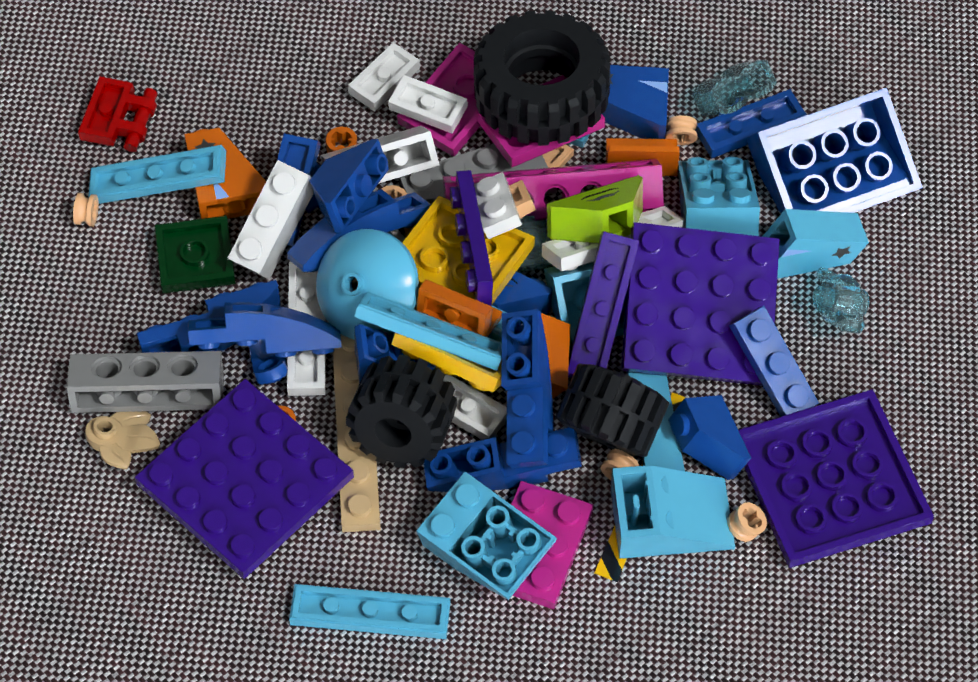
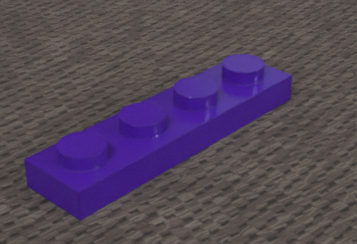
(473, 248)
(603, 301)

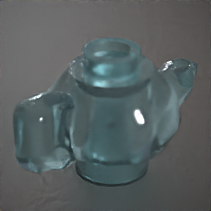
(840, 301)

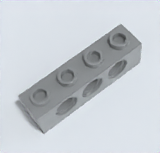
(145, 381)

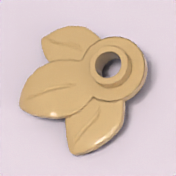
(123, 435)

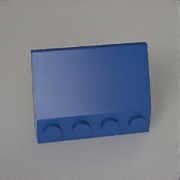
(837, 157)

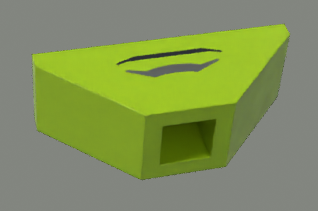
(605, 209)

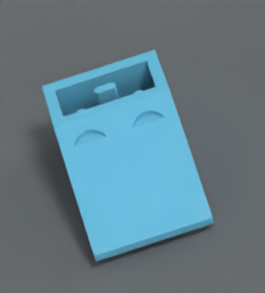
(718, 195)
(669, 512)
(484, 537)

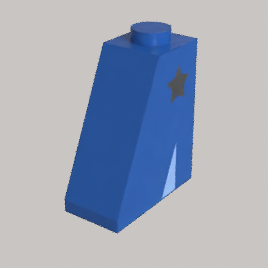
(638, 100)

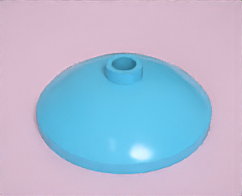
(379, 265)

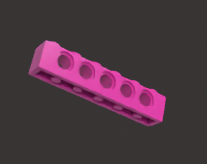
(573, 179)

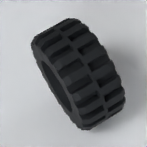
(537, 44)

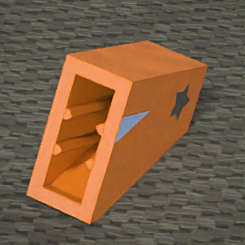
(242, 181)

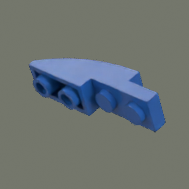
(377, 213)
(281, 327)
(174, 336)
(528, 387)
(487, 463)

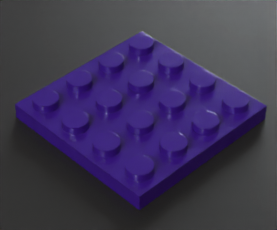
(688, 293)
(244, 478)
(833, 478)

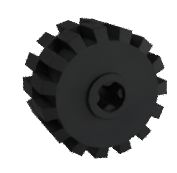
(612, 409)
(401, 411)

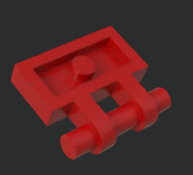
(107, 111)

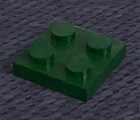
(194, 254)

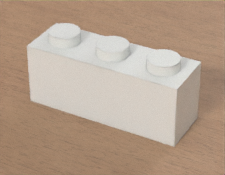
(405, 151)
(272, 220)

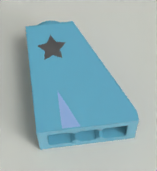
(816, 240)

